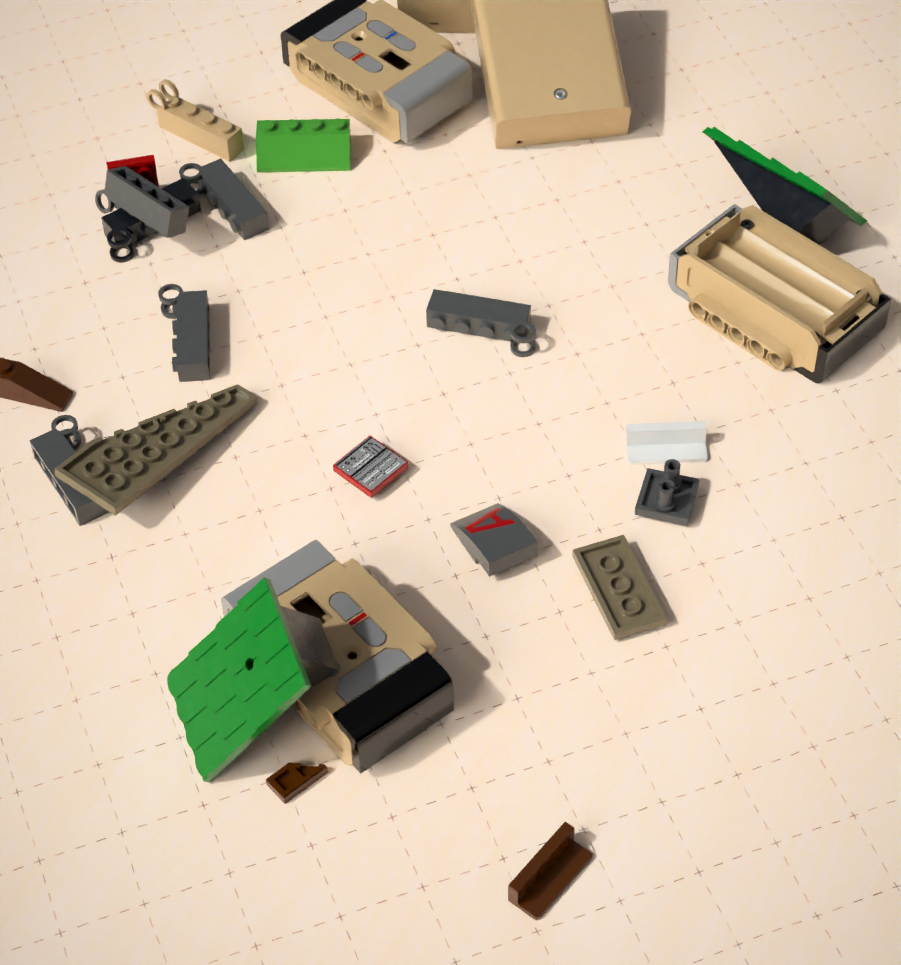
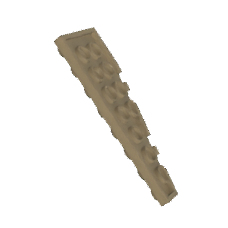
(134, 460)

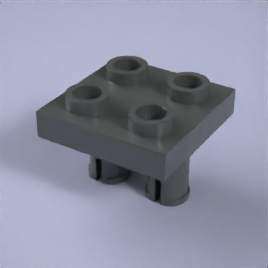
(667, 494)

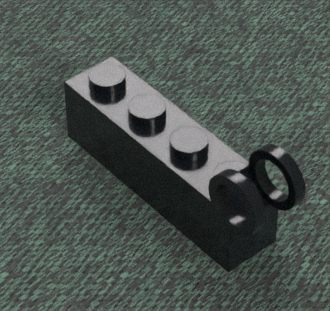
(124, 230)

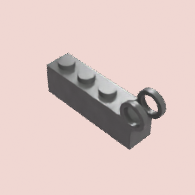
(230, 197)
(144, 201)
(482, 318)
(191, 332)
(49, 452)

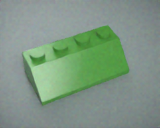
(303, 145)

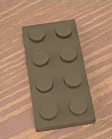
(619, 587)

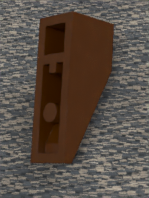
(31, 387)

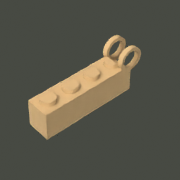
(196, 123)

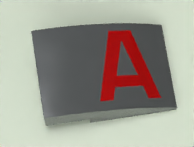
(495, 538)

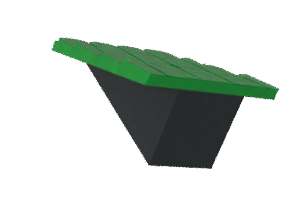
(783, 193)
(247, 676)

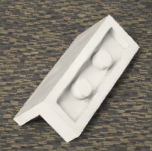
(664, 441)

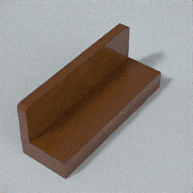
(548, 873)

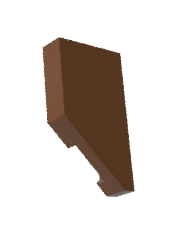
(294, 779)

